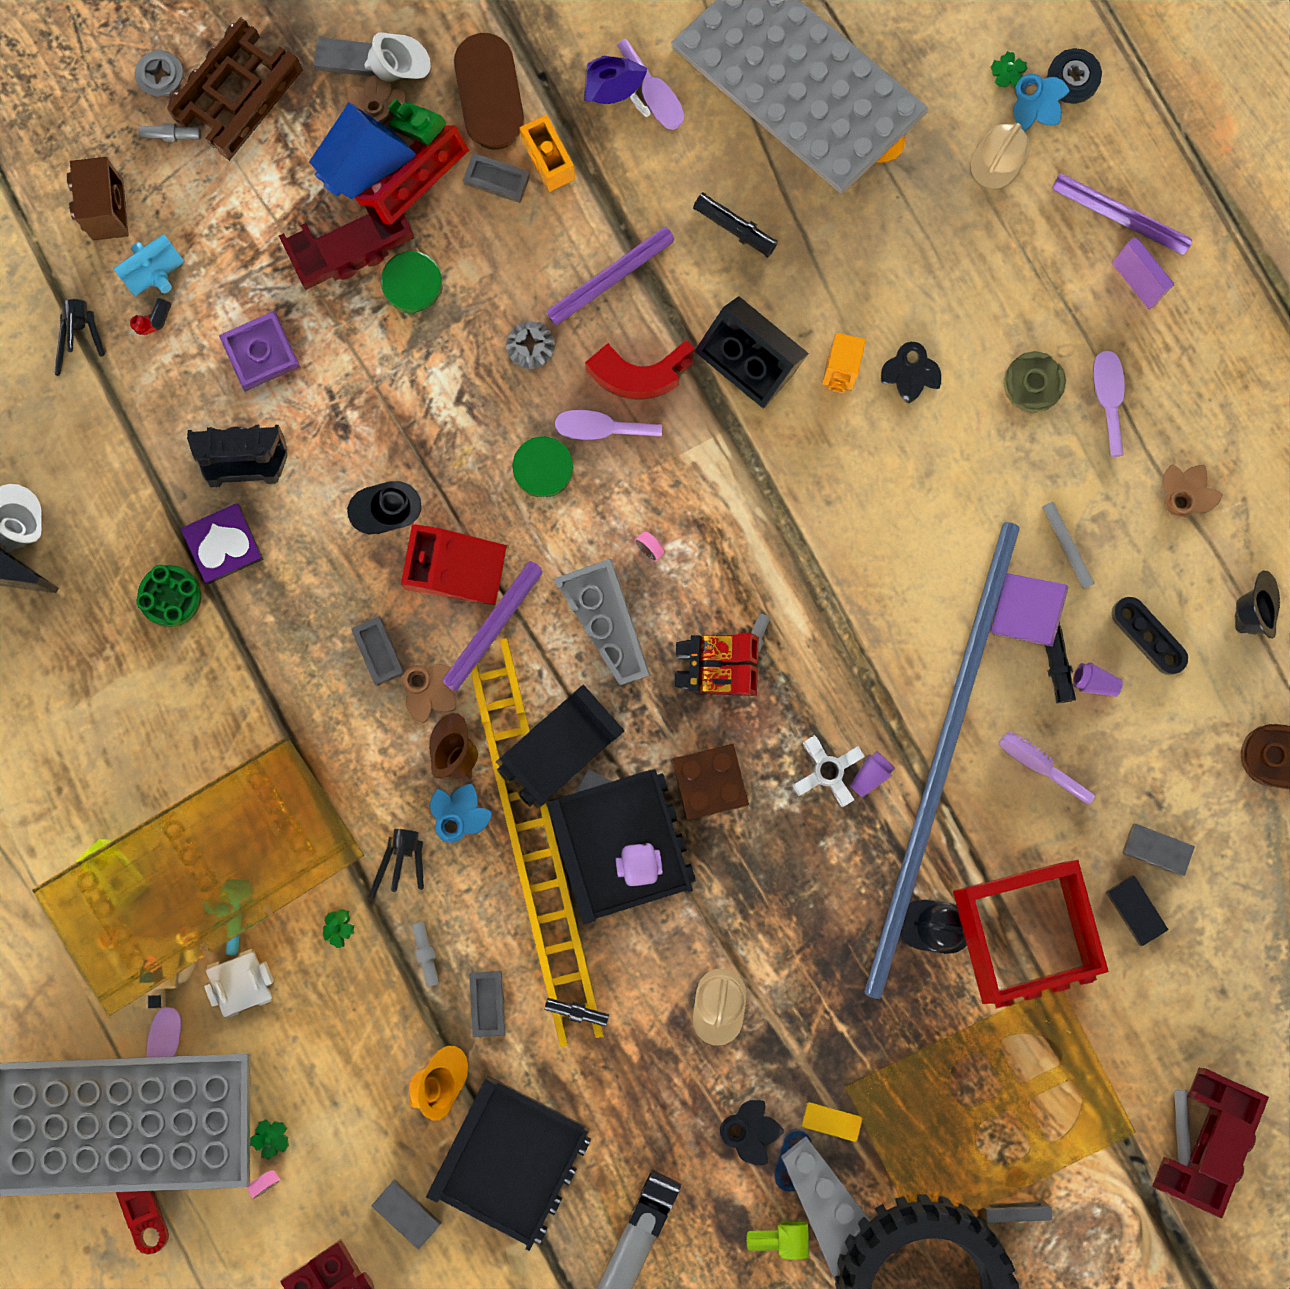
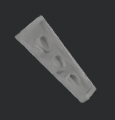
(603, 611)
(825, 1201)

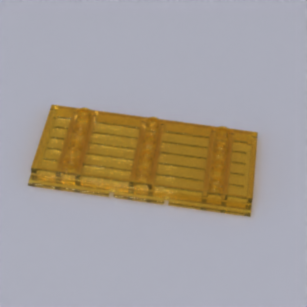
(197, 874)

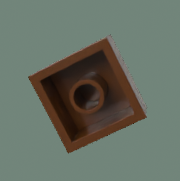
(98, 198)
(710, 782)

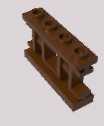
(253, 102)

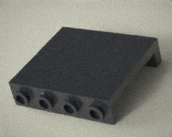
(597, 826)
(510, 1162)

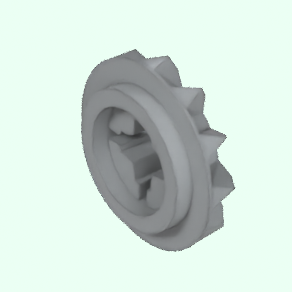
(151, 64)
(520, 354)

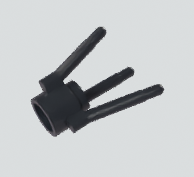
(73, 318)
(403, 844)

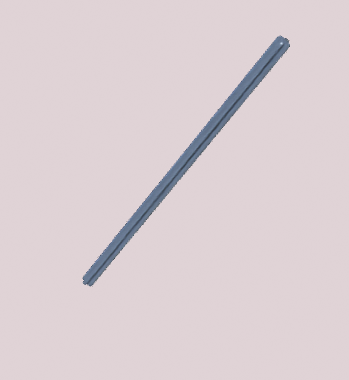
(941, 761)

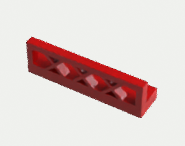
(409, 182)

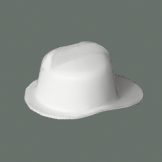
(397, 57)
(18, 517)

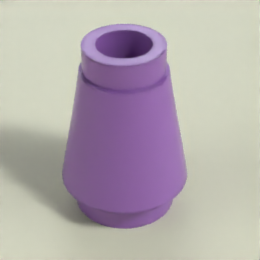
(1095, 680)
(872, 773)

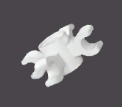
(819, 756)

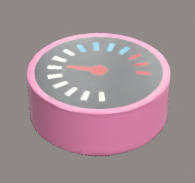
(649, 546)
(263, 1184)

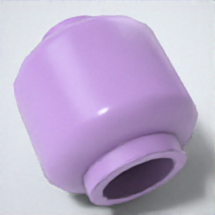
(639, 864)

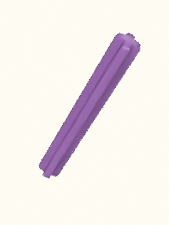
(1122, 214)
(610, 275)
(492, 626)

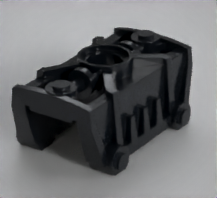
(239, 454)

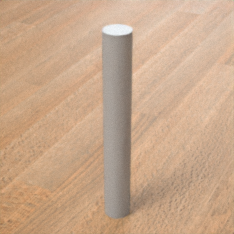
(1068, 545)
(1182, 1126)

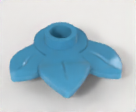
(1042, 104)
(461, 809)

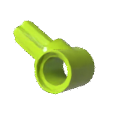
(789, 1239)

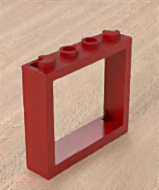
(1081, 921)

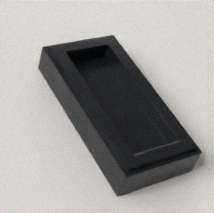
(1137, 910)

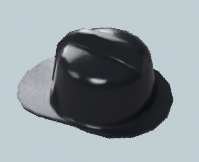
(384, 507)
(1259, 608)
(933, 927)

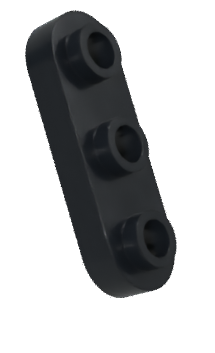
(1162, 642)

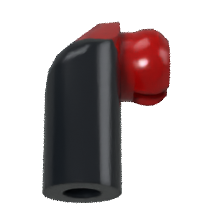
(151, 322)

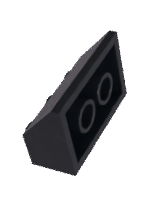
(750, 351)

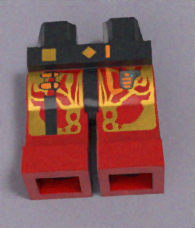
(708, 664)

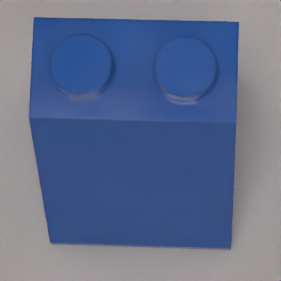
(358, 153)

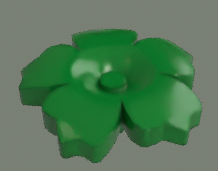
(1008, 70)
(337, 928)
(270, 1138)

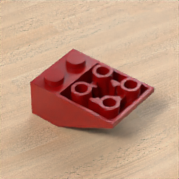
(453, 565)

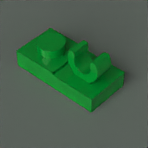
(415, 122)

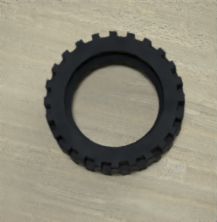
(921, 1221)

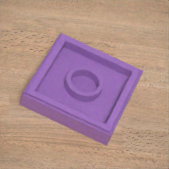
(1142, 273)
(259, 351)
(1029, 609)

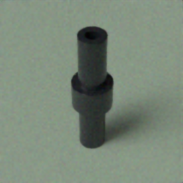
(576, 1012)

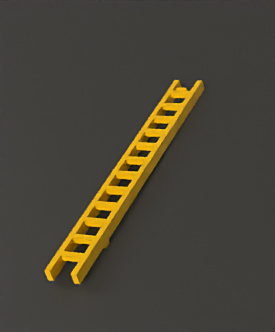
(521, 859)

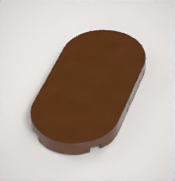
(488, 90)
(1267, 755)

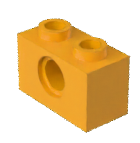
(547, 153)
(843, 362)

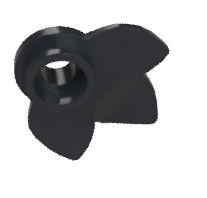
(911, 376)
(755, 1133)

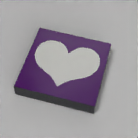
(222, 543)

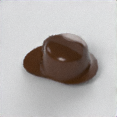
(451, 749)

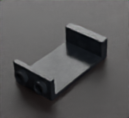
(558, 747)

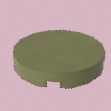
(1034, 382)

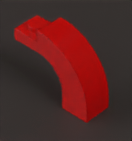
(638, 381)

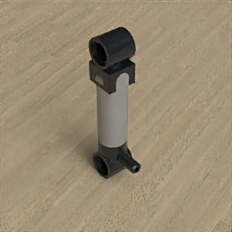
(640, 1232)

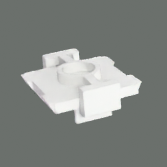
(238, 983)

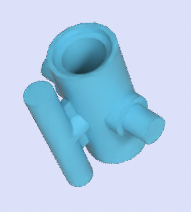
(149, 266)

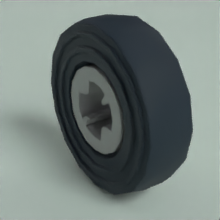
(1085, 66)

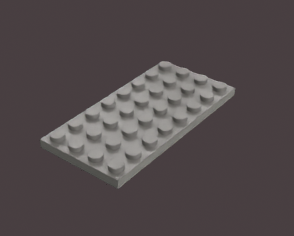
(801, 83)
(125, 1124)

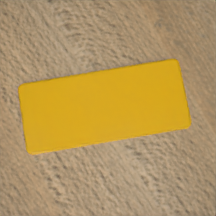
(832, 1122)

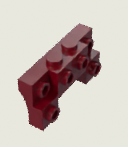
(345, 248)
(1220, 1147)
(329, 1270)

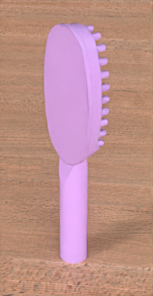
(656, 93)
(1110, 392)
(596, 425)
(1039, 763)
(164, 1033)

